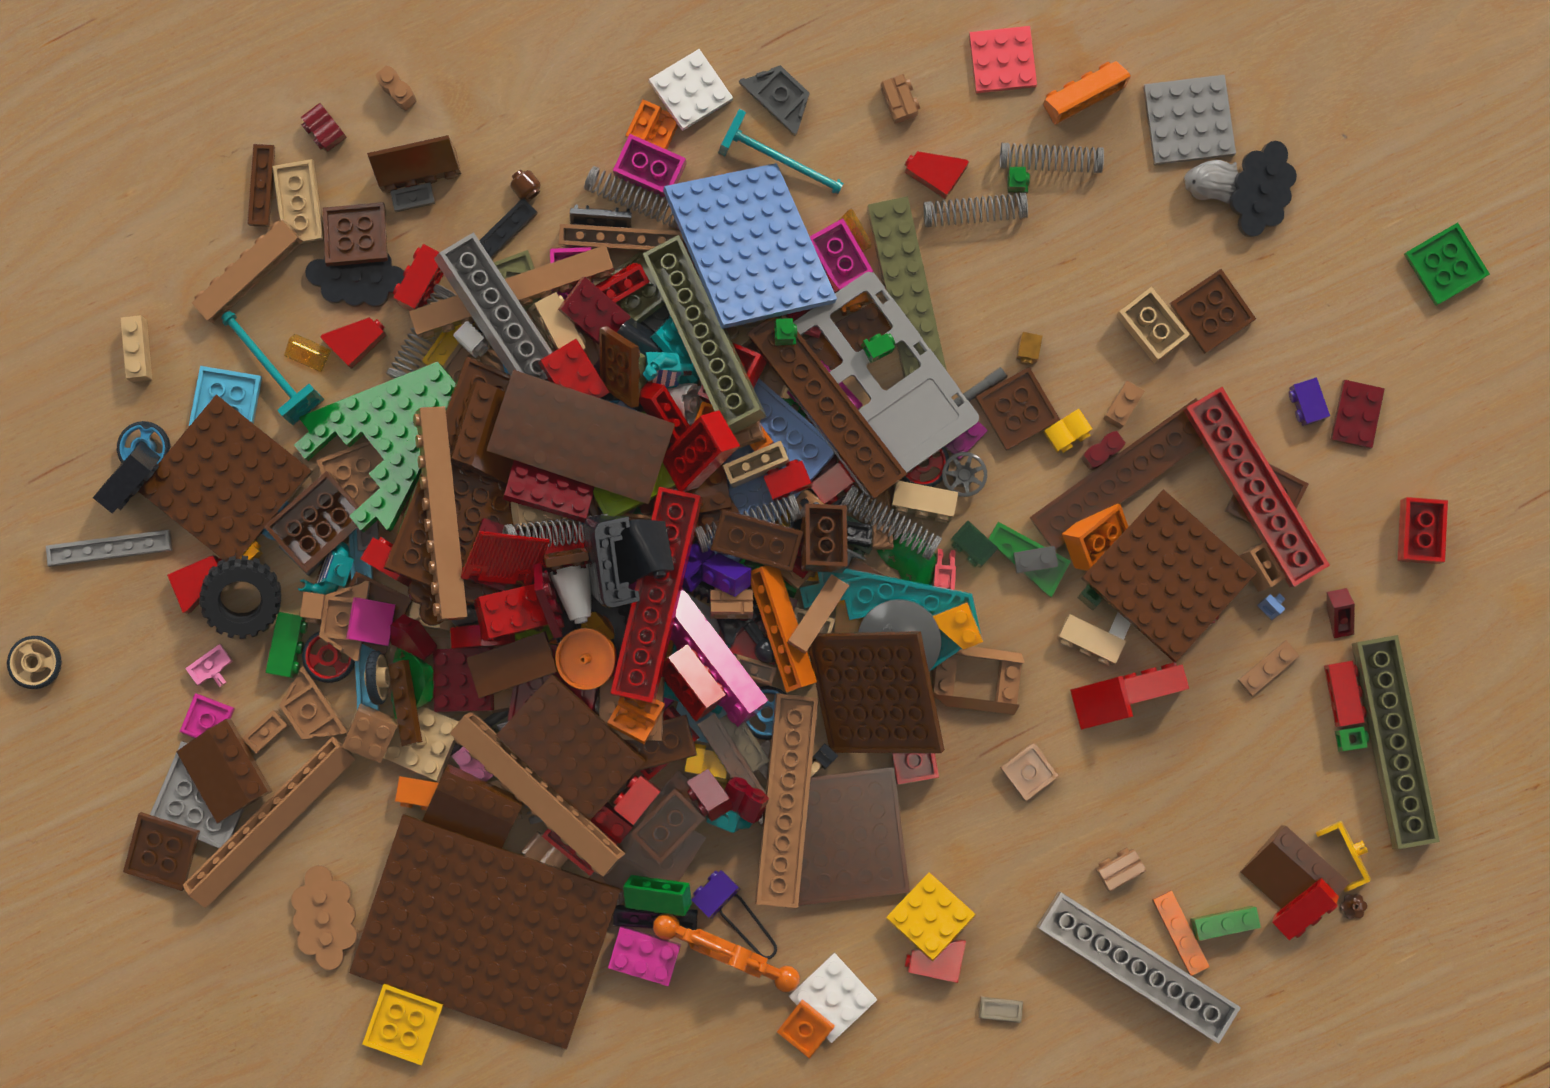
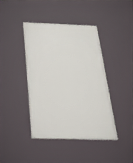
(1120, 626)

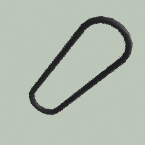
(760, 925)

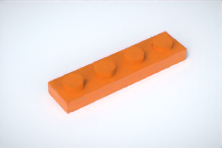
(1180, 933)

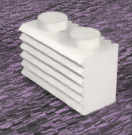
(471, 339)

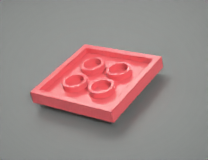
(1003, 59)

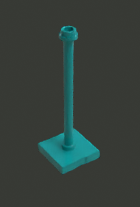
(735, 134)
(300, 402)

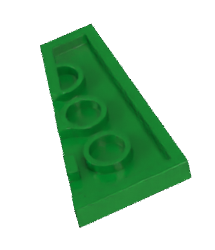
(1011, 541)

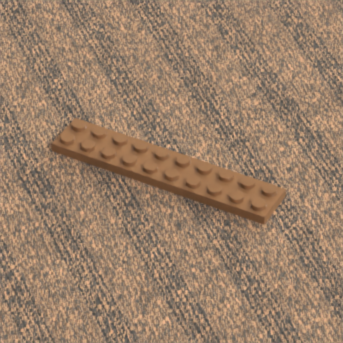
(788, 801)

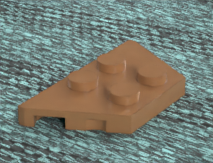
(337, 616)
(310, 710)

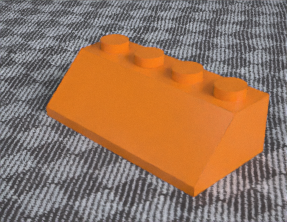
(1086, 92)

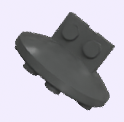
(903, 616)

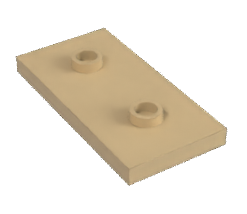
(299, 199)

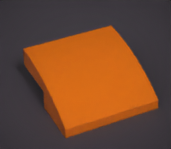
(653, 125)
(635, 718)

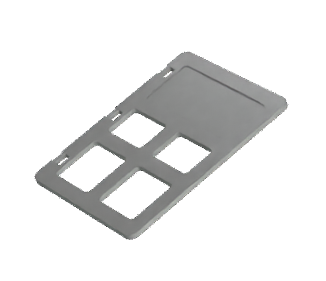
(915, 413)

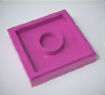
(370, 621)
(204, 714)

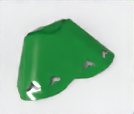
(909, 561)
(421, 677)

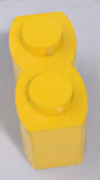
(1067, 431)

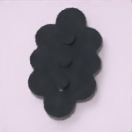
(1263, 189)
(355, 282)

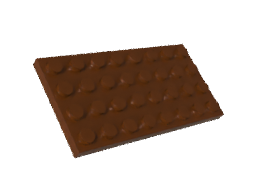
(580, 437)

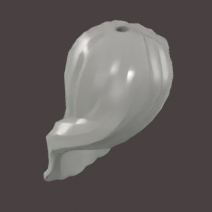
(1212, 180)

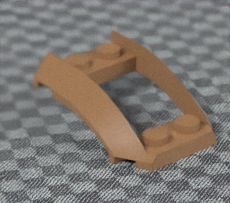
(1007, 681)

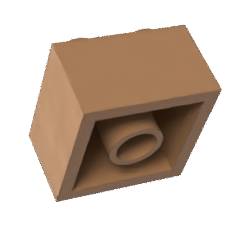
(370, 733)

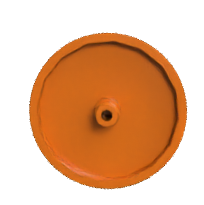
(586, 658)

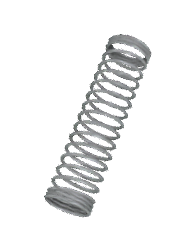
(1098, 156)
(591, 180)
(1022, 203)
(441, 292)
(793, 509)
(510, 529)
(927, 553)

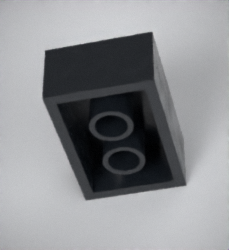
(128, 478)

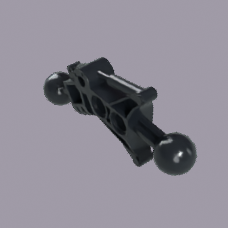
(733, 627)

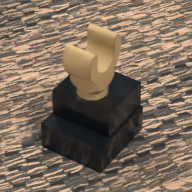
(823, 758)

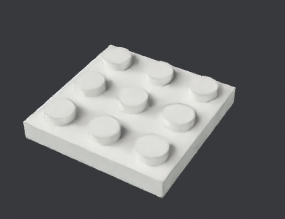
(690, 89)
(835, 994)

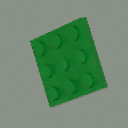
(1446, 264)

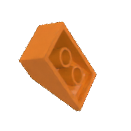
(1094, 535)

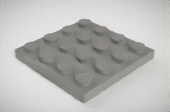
(1189, 119)
(183, 804)

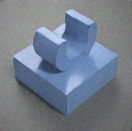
(1272, 605)

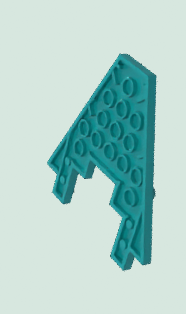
(870, 590)

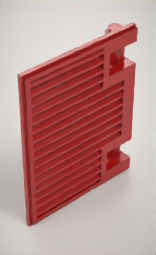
(504, 558)

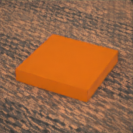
(805, 1028)

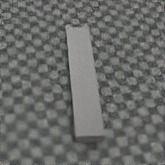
(108, 548)

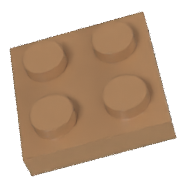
(1029, 771)

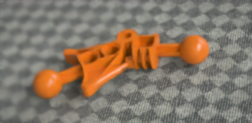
(785, 978)

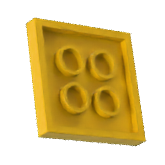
(930, 916)
(402, 1024)

